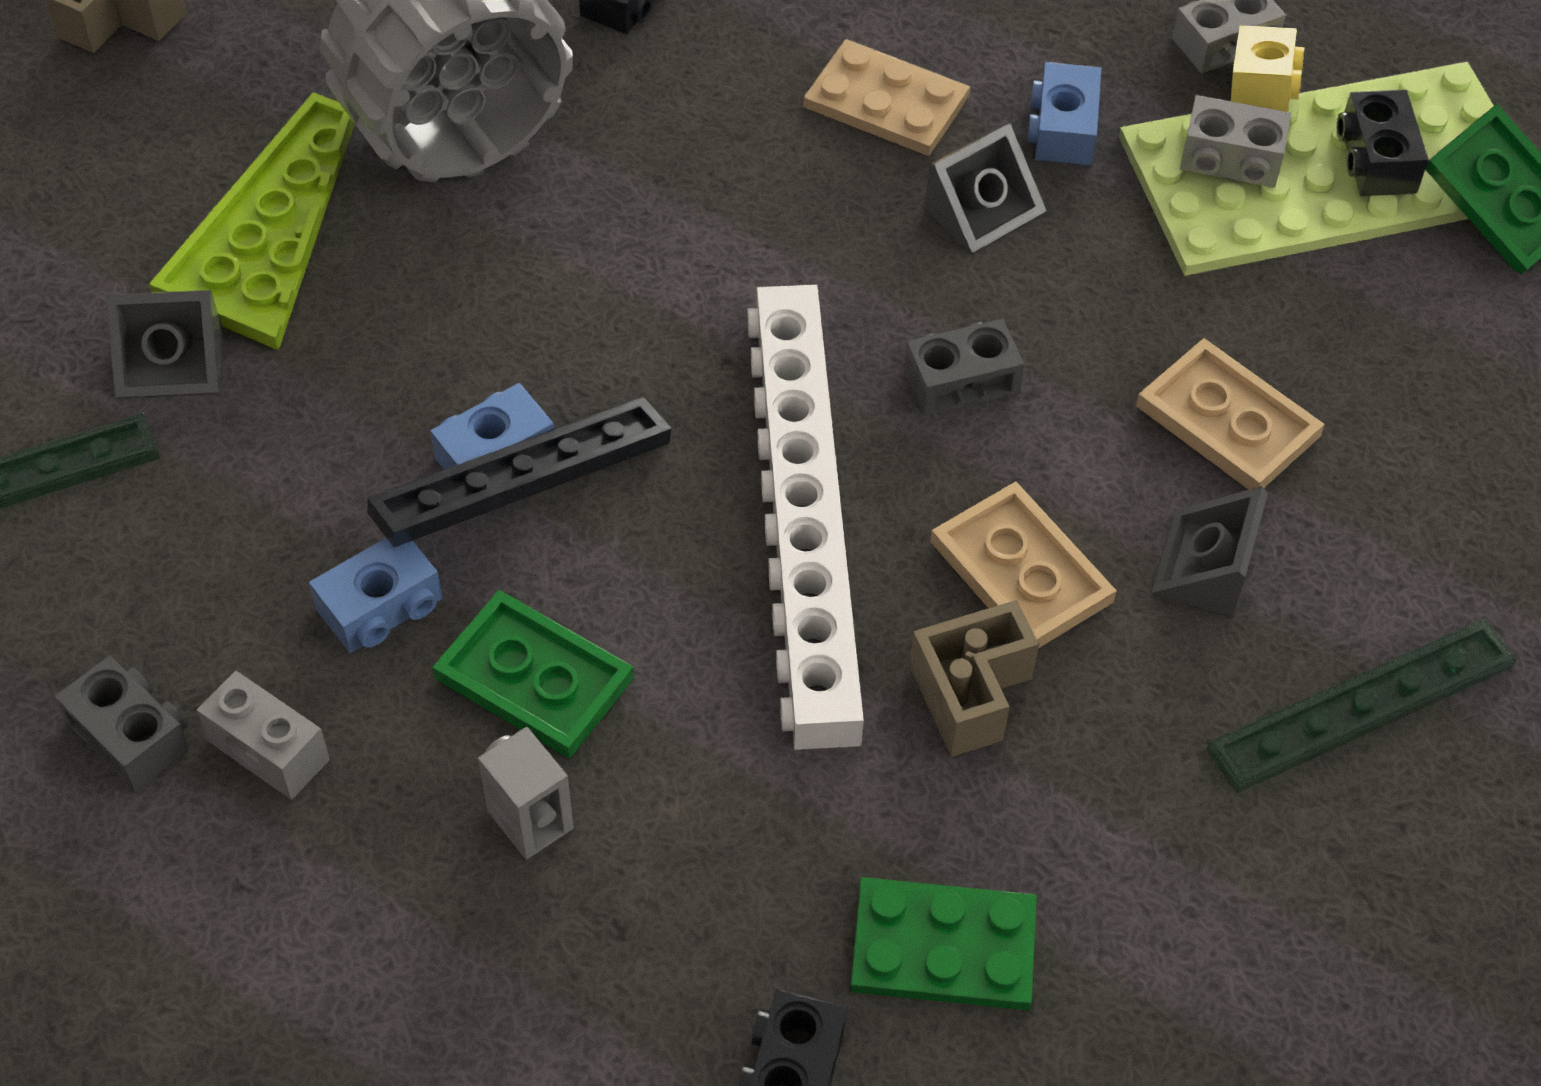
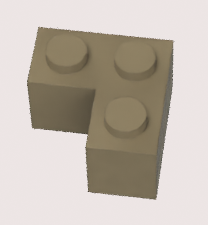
(95, 21)
(966, 666)

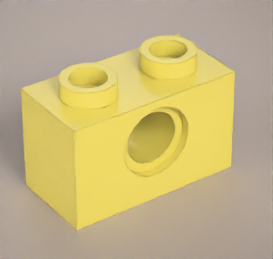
(1267, 67)

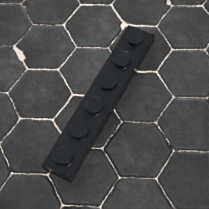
(517, 471)

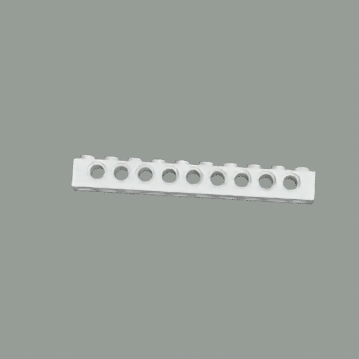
(801, 432)

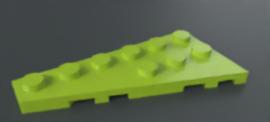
(266, 226)

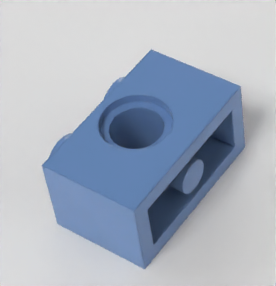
(1067, 113)
(489, 426)
(348, 591)

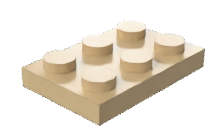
(887, 97)
(1230, 415)
(1016, 552)

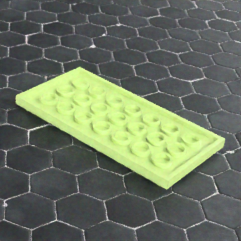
(1315, 201)

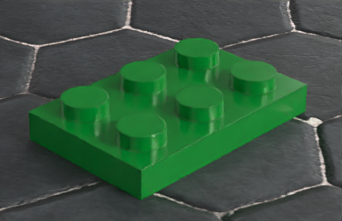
(1497, 184)
(534, 673)
(944, 943)

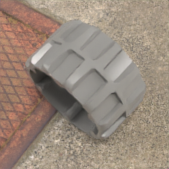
(446, 79)

